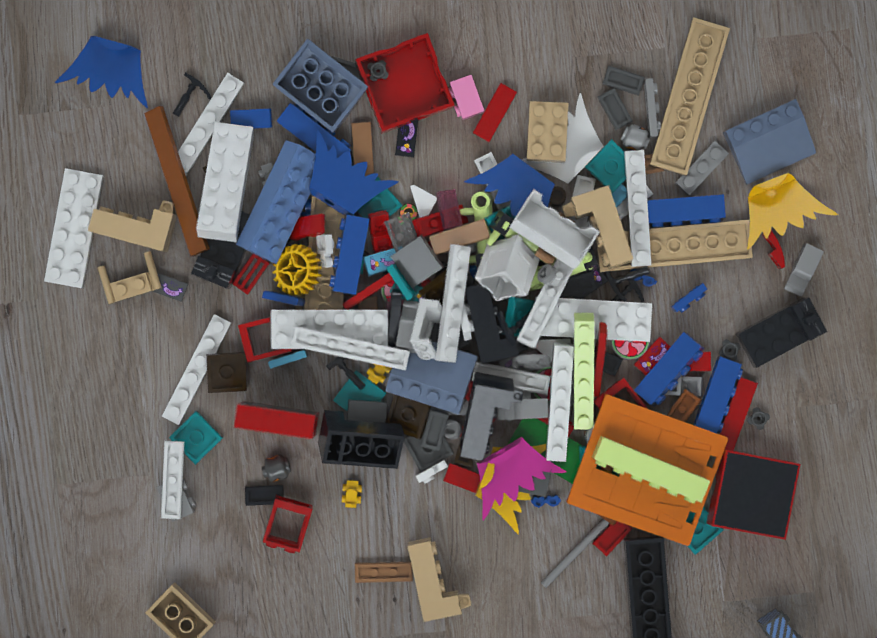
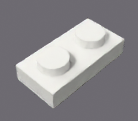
(467, 326)

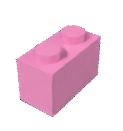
(466, 97)

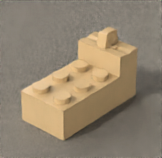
(605, 219)
(142, 231)
(430, 589)

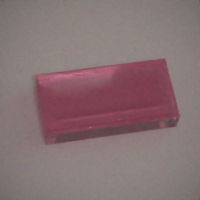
(449, 209)

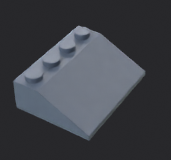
(320, 85)
(770, 141)
(434, 381)

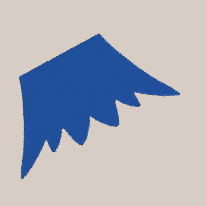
(109, 64)
(514, 182)
(340, 183)

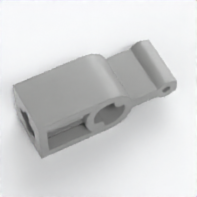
(803, 269)
(406, 325)
(525, 410)

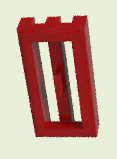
(240, 275)

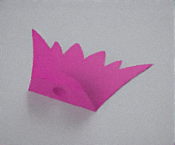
(512, 467)

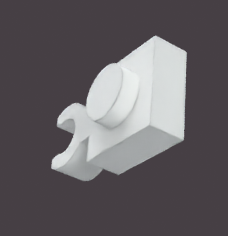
(325, 248)
(427, 475)

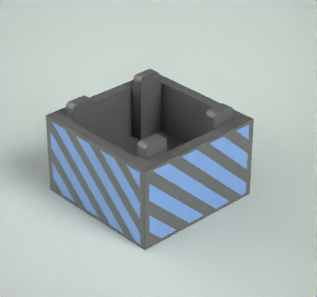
(776, 625)

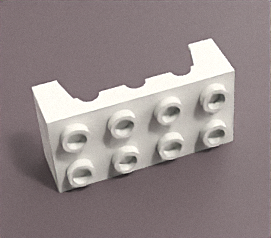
(552, 232)

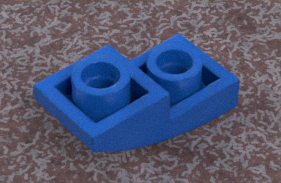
(253, 117)

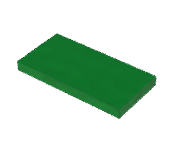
(535, 434)

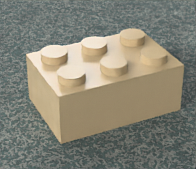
(547, 131)
(180, 615)

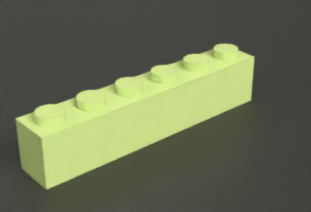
(583, 370)
(650, 469)

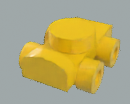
(376, 374)
(351, 498)

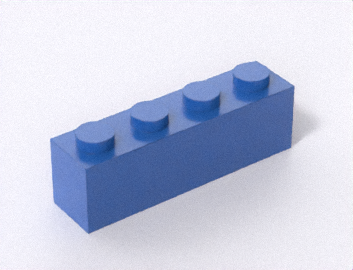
(305, 129)
(686, 209)
(350, 254)
(669, 369)
(717, 395)

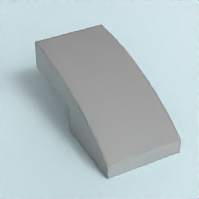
(692, 384)

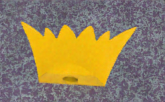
(780, 202)
(507, 506)

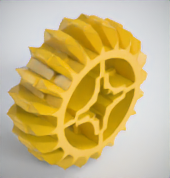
(303, 279)

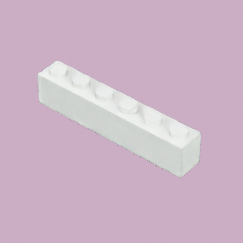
(559, 401)

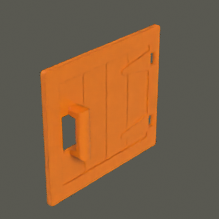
(636, 501)

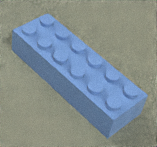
(279, 203)

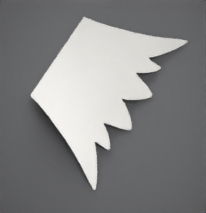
(580, 147)

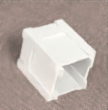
(507, 268)

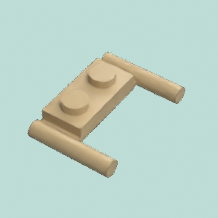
(133, 285)

